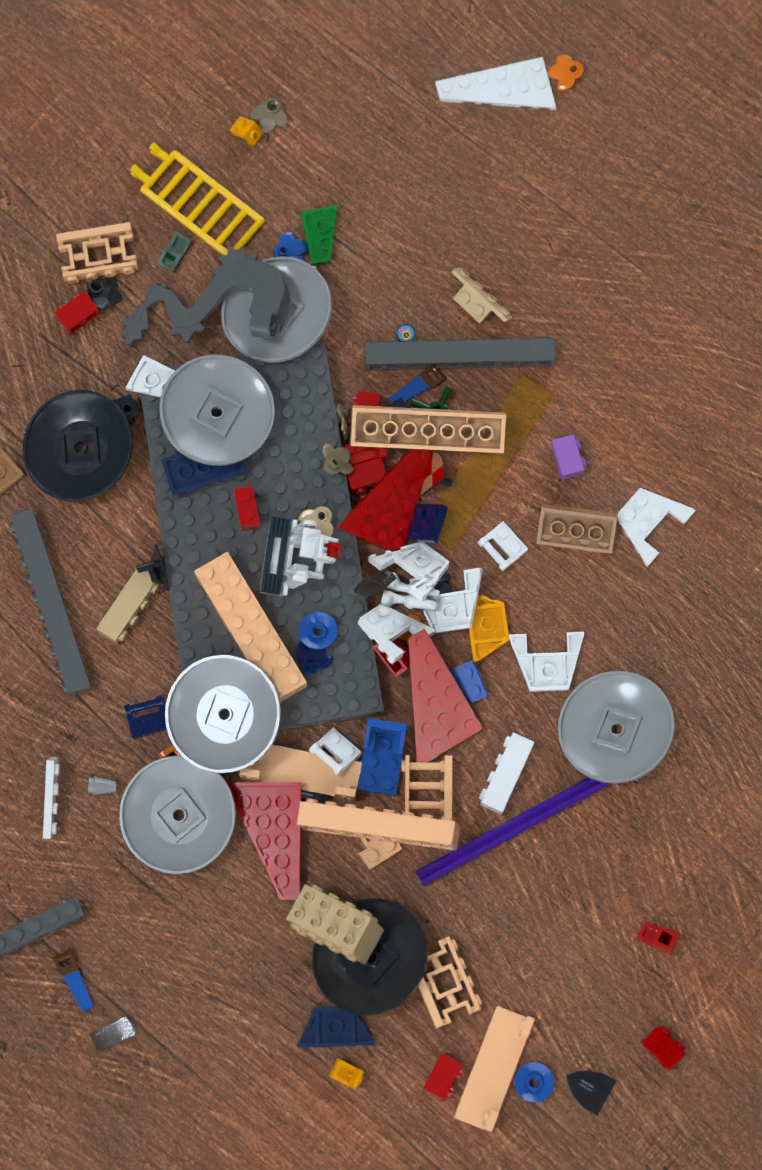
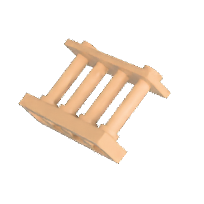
(444, 785)

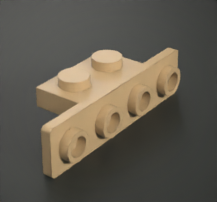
(476, 300)

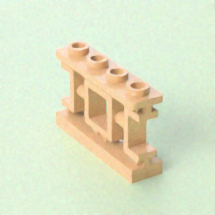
(95, 238)
(458, 975)

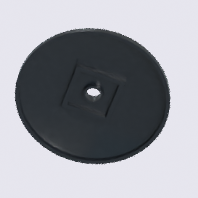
(60, 428)
(387, 981)

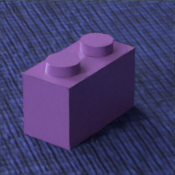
(568, 457)

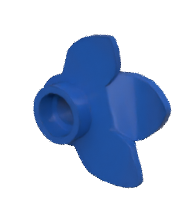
(293, 247)

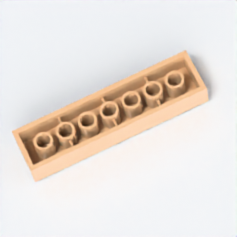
(427, 429)
(249, 624)
(378, 825)

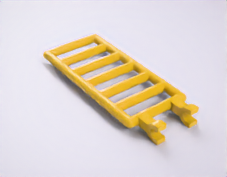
(216, 187)

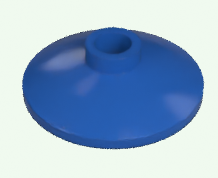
(318, 621)
(534, 1071)

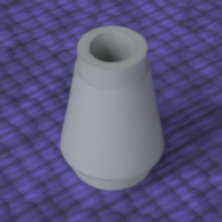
(101, 785)

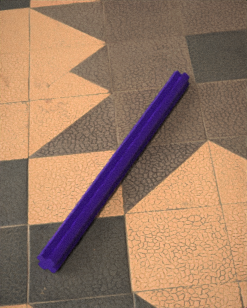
(508, 829)

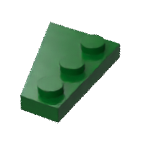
(319, 233)

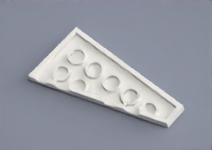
(508, 85)

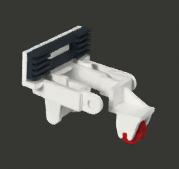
(282, 538)

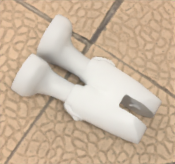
(390, 598)

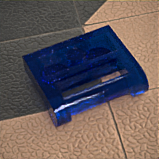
(148, 723)

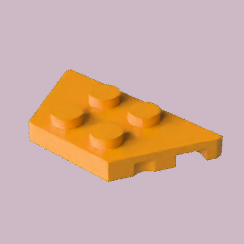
(488, 628)

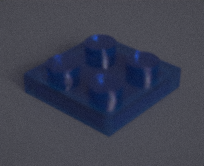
(427, 523)

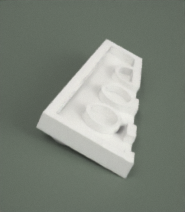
(149, 377)
(51, 791)

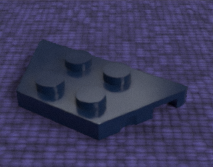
(334, 1029)

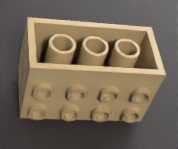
(335, 924)

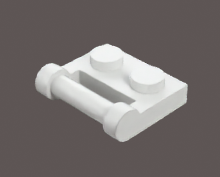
(507, 541)
(339, 747)

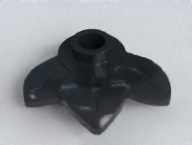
(107, 293)

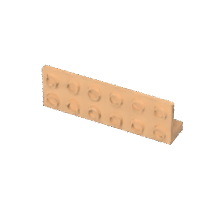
(295, 765)
(494, 1069)

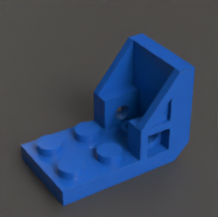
(382, 757)

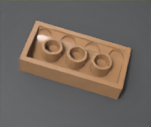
(576, 528)

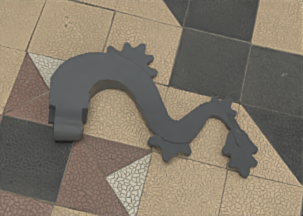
(238, 271)

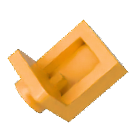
(247, 130)
(346, 1074)

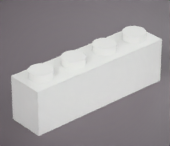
(507, 773)

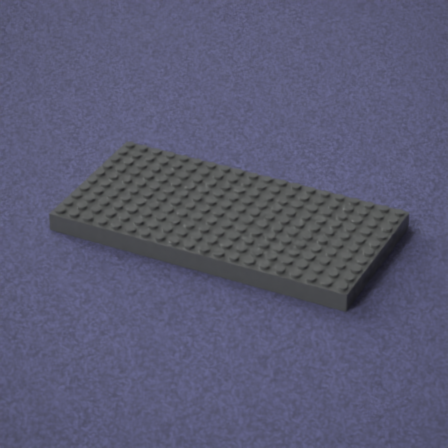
(285, 481)

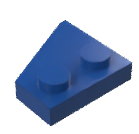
(469, 681)

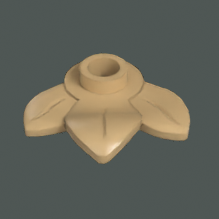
(323, 525)

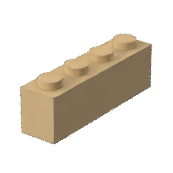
(127, 606)

